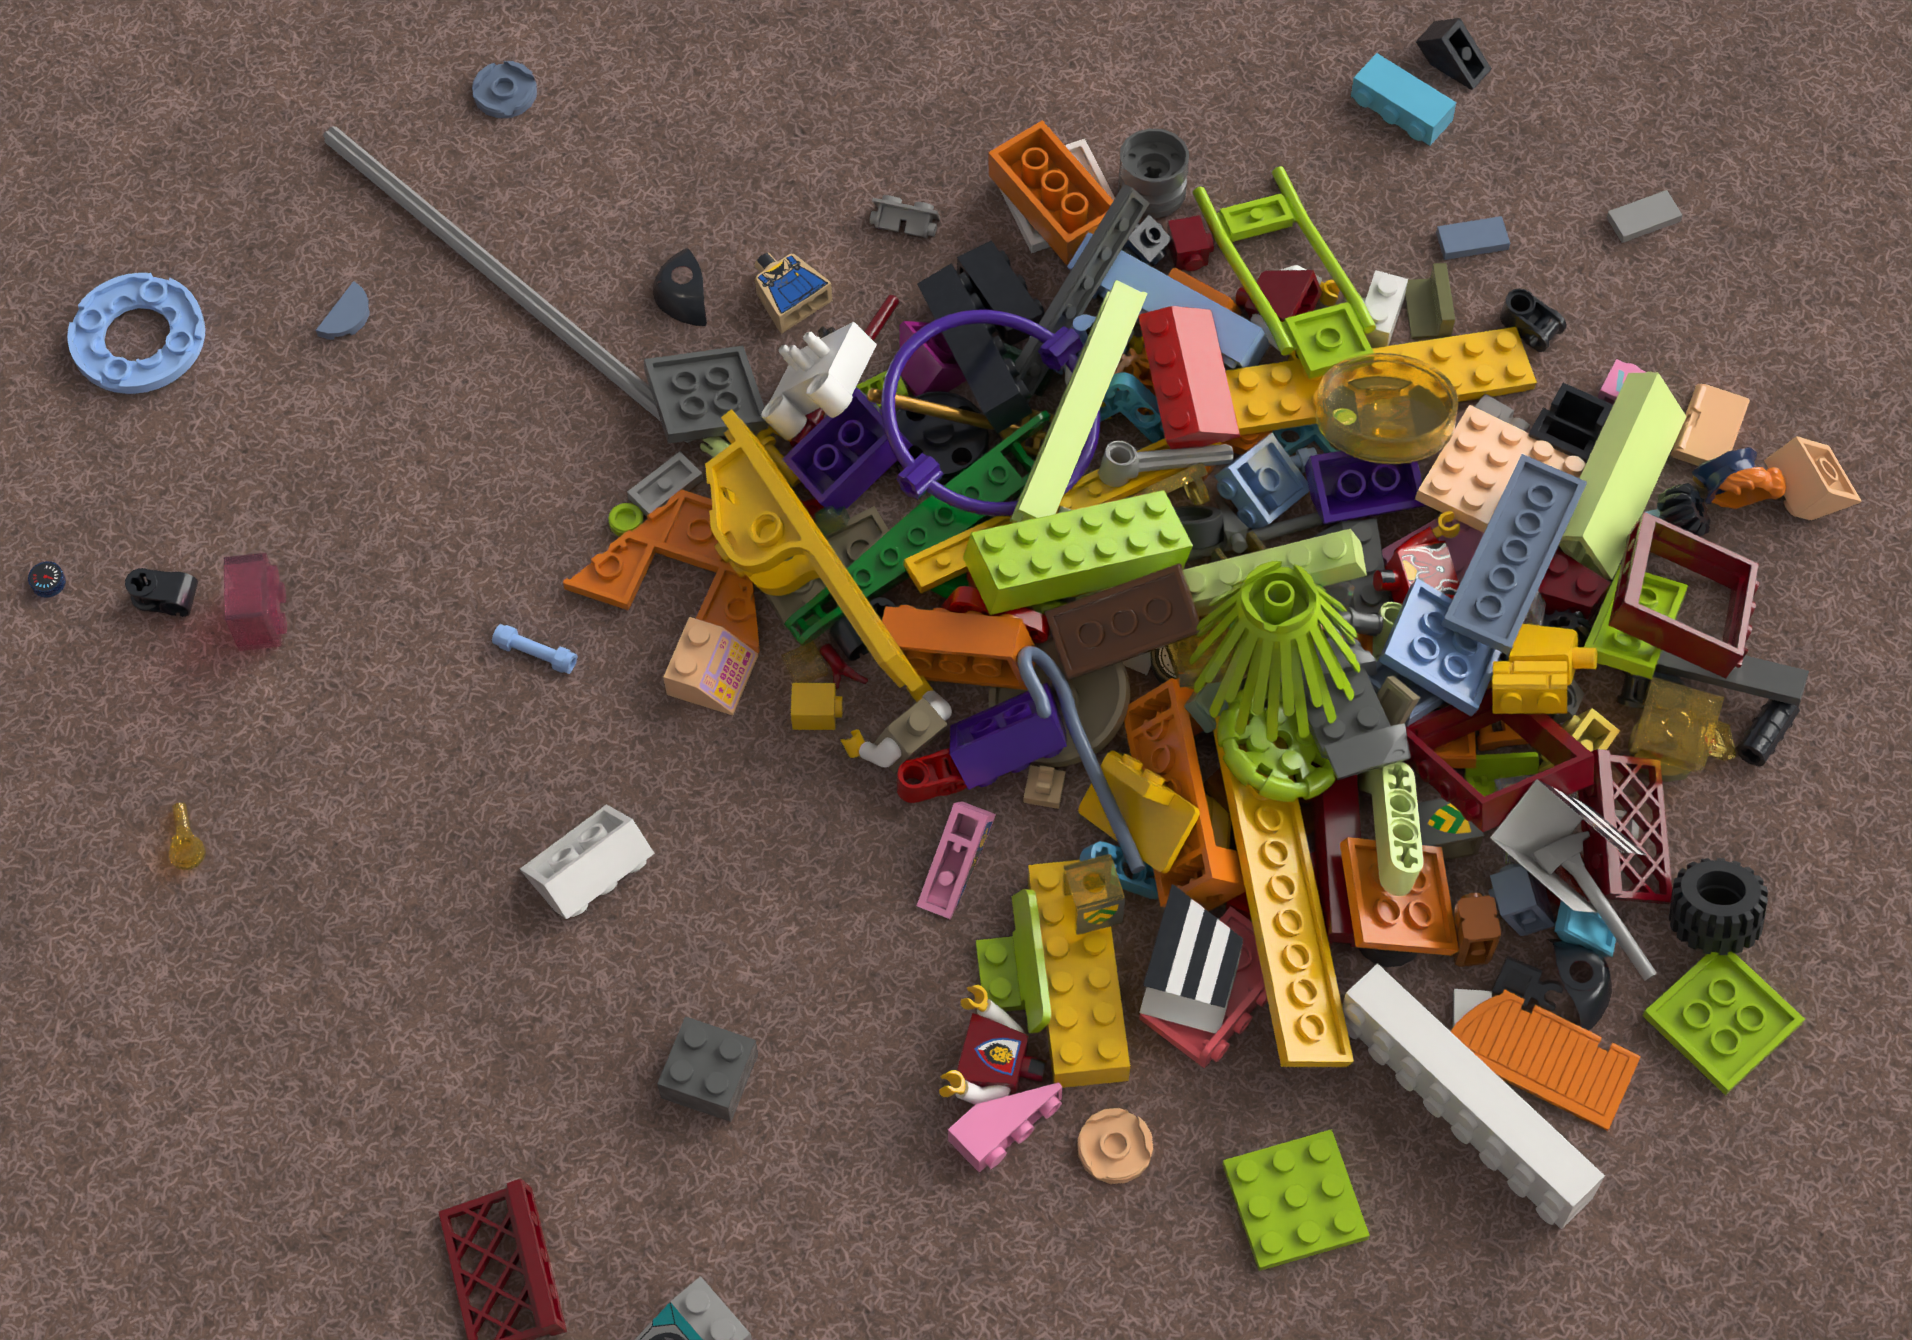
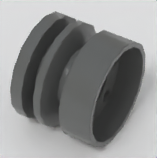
(1156, 168)

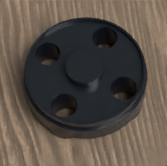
(941, 438)

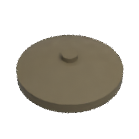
(1098, 697)

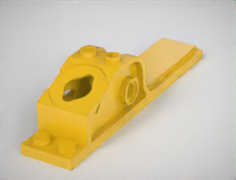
(767, 523)

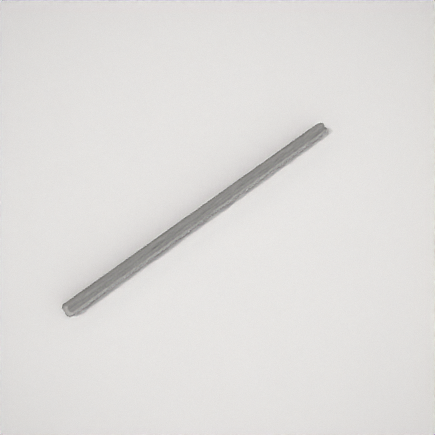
(492, 269)

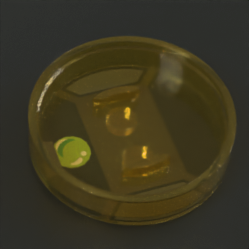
(1386, 408)

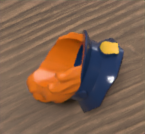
(1736, 481)

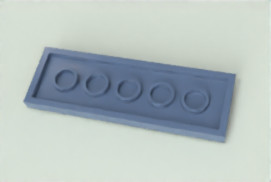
(1514, 554)

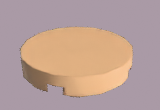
(1109, 1157)

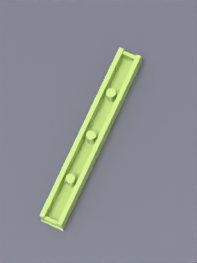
(1080, 403)

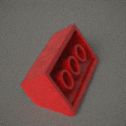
(1188, 377)

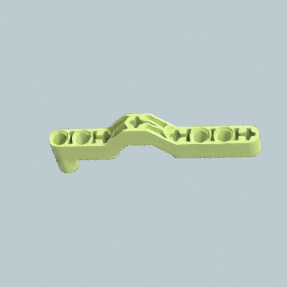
(1394, 803)

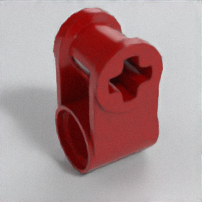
(937, 777)

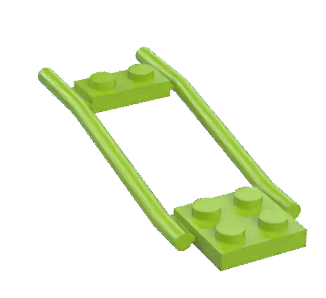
(1318, 336)

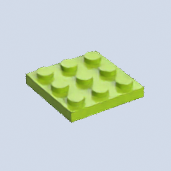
(1723, 1018)
(1295, 1200)

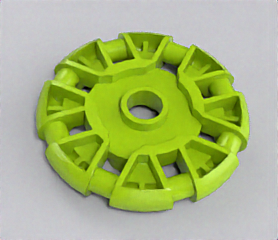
(1270, 759)

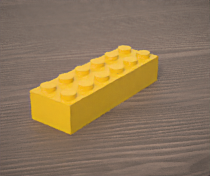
(1083, 985)

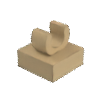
(1044, 786)

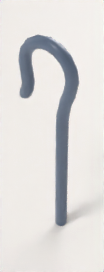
(1081, 742)

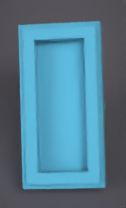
(1584, 930)

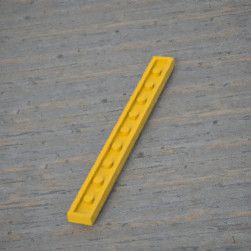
(946, 559)

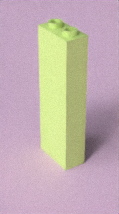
(1622, 472)

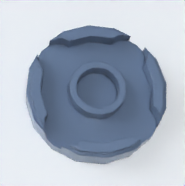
(504, 89)

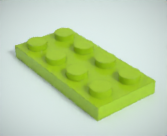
(1625, 651)

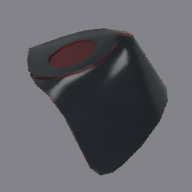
(677, 300)
(1589, 997)

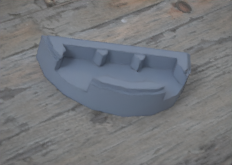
(347, 315)

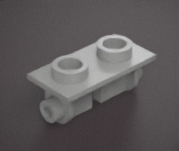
(892, 211)

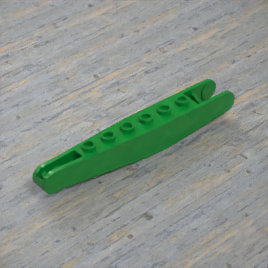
(926, 525)

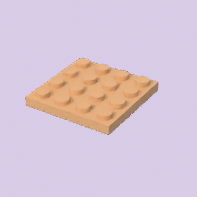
(1478, 466)

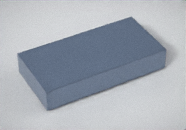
(1473, 237)

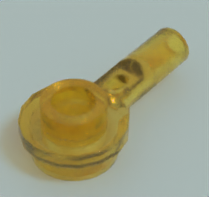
(185, 850)

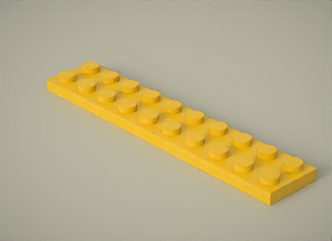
(1475, 363)
(1287, 925)

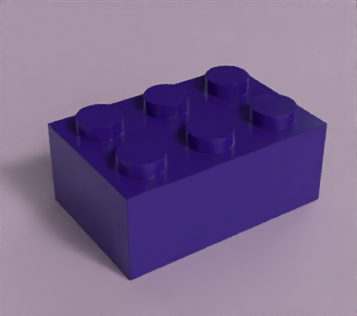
(844, 453)

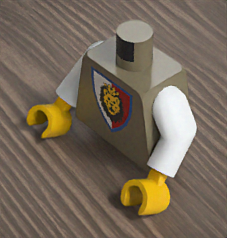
(907, 734)

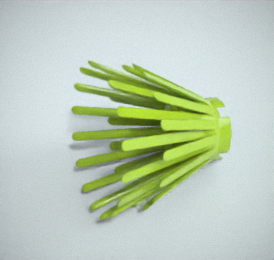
(1278, 618)

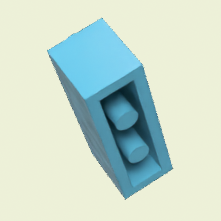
(1403, 99)

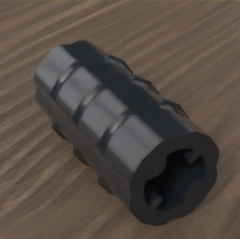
(1766, 732)

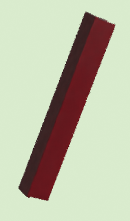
(1335, 819)

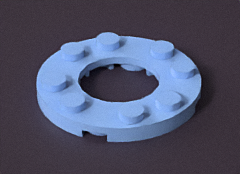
(128, 293)

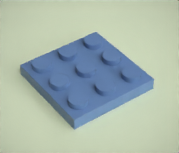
(1434, 655)

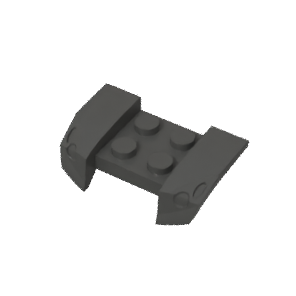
(1361, 733)

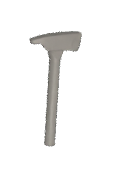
(1567, 853)

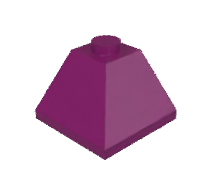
(931, 365)

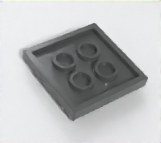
(700, 388)

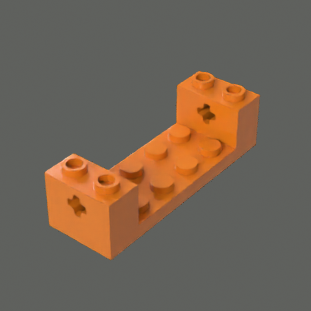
(1163, 740)

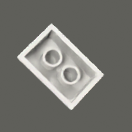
(588, 861)

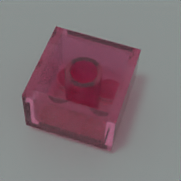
(254, 601)

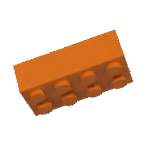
(1049, 188)
(960, 645)

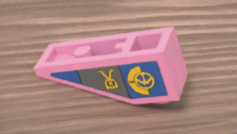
(955, 858)

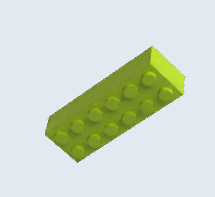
(1075, 551)

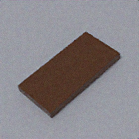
(1123, 621)

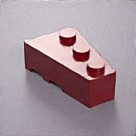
(1572, 586)

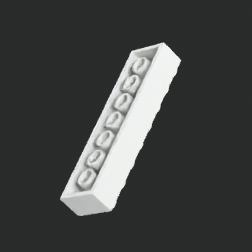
(1470, 1098)

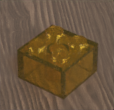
(1676, 725)

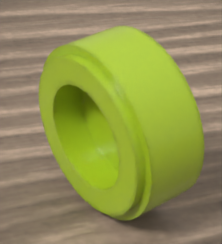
(625, 518)

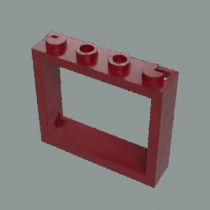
(1701, 557)
(1571, 760)

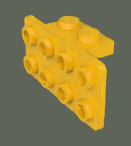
(1152, 811)

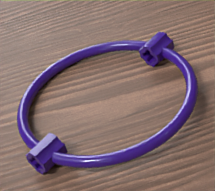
(924, 472)

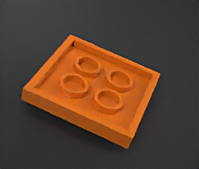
(1405, 923)

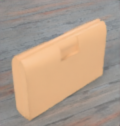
(1709, 424)

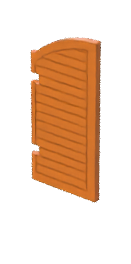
(1549, 1057)

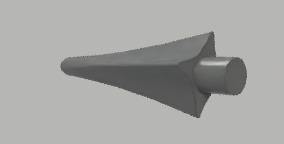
(1233, 528)

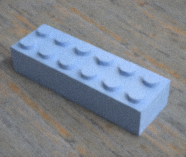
(1239, 339)

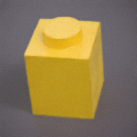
(815, 706)

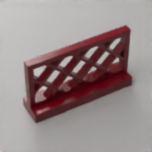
(1602, 857)
(530, 1251)

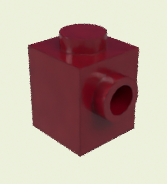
(1189, 243)

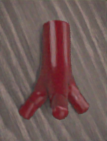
(839, 666)

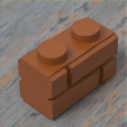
(1476, 929)

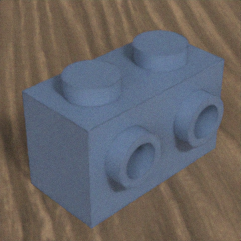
(1521, 900)

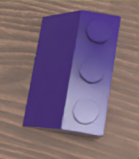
(1357, 488)
(1005, 739)

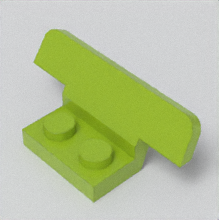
(1014, 966)

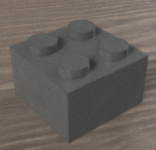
(708, 1069)

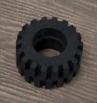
(1718, 906)

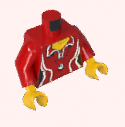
(1421, 558)

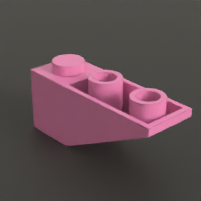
(996, 1124)

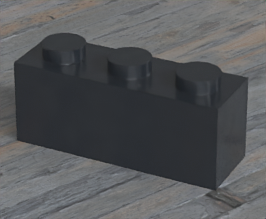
(999, 288)

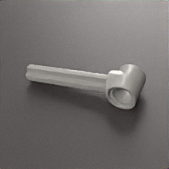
(1124, 462)

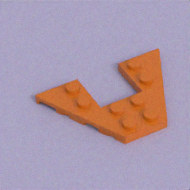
(685, 534)

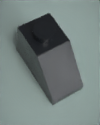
(1454, 52)

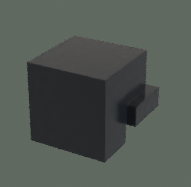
(1572, 422)

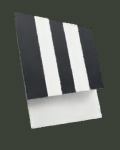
(1543, 818)
(1191, 966)

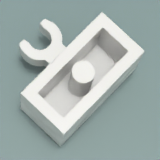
(1384, 305)

